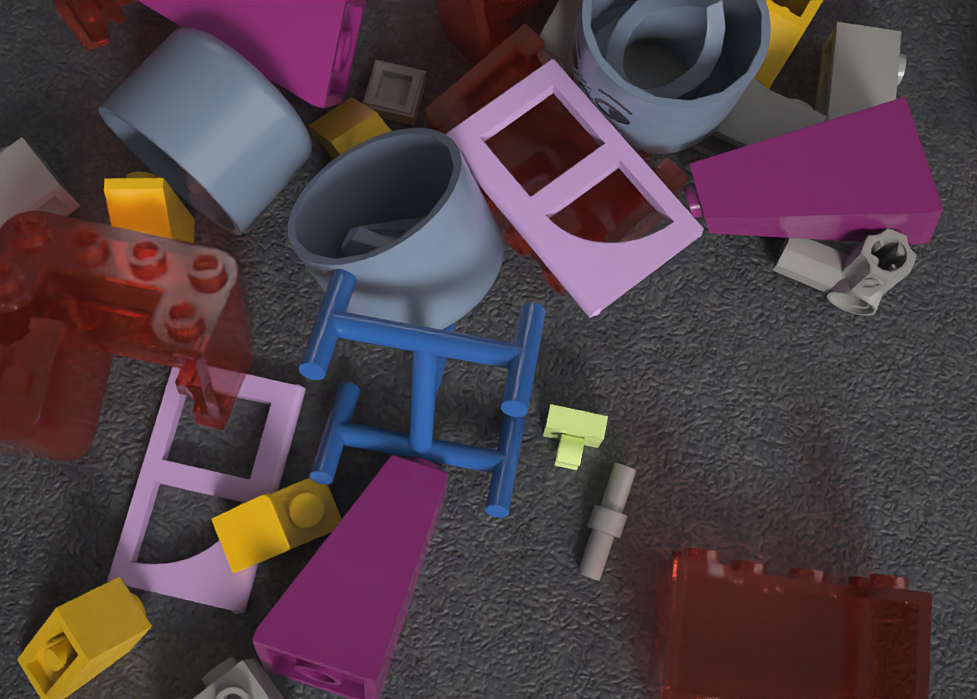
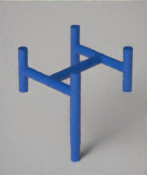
(429, 356)

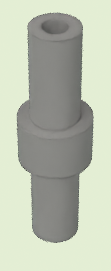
(607, 521)

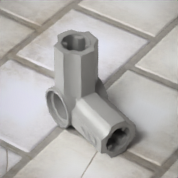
(850, 274)

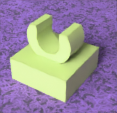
(574, 430)

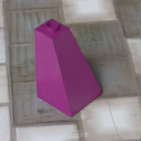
(291, 42)
(823, 181)
(353, 596)

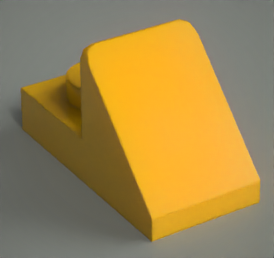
(276, 523)

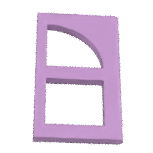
(587, 269)
(207, 575)

